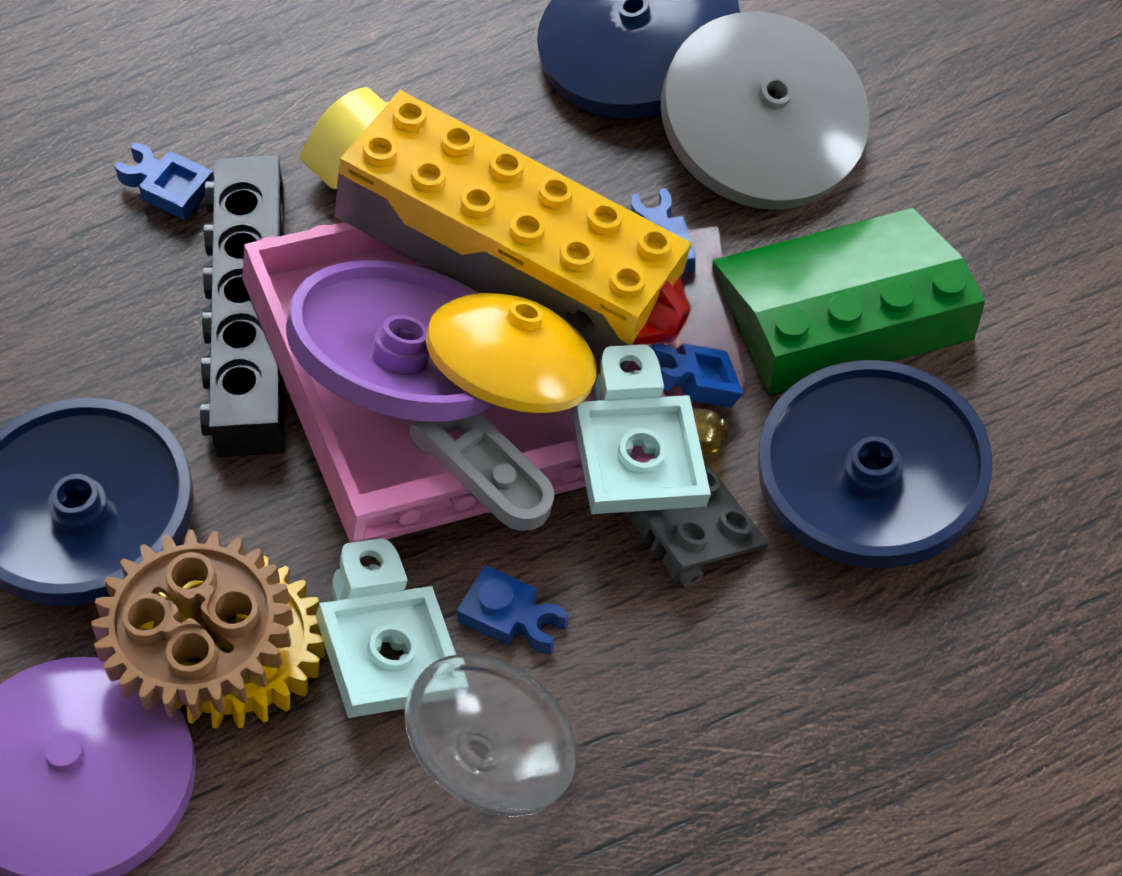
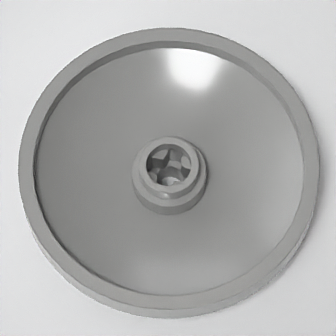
(764, 110)

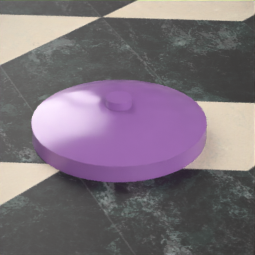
(365, 338)
(86, 772)

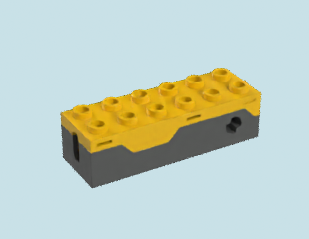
(512, 226)

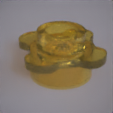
(710, 429)

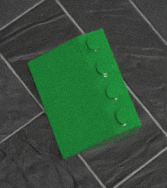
(849, 296)

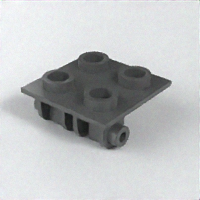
(699, 533)

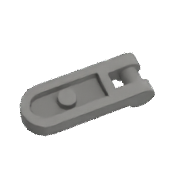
(489, 469)

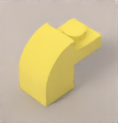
(338, 131)

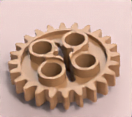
(153, 658)

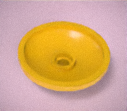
(511, 353)

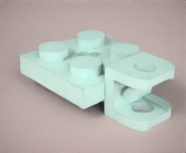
(633, 413)
(375, 609)

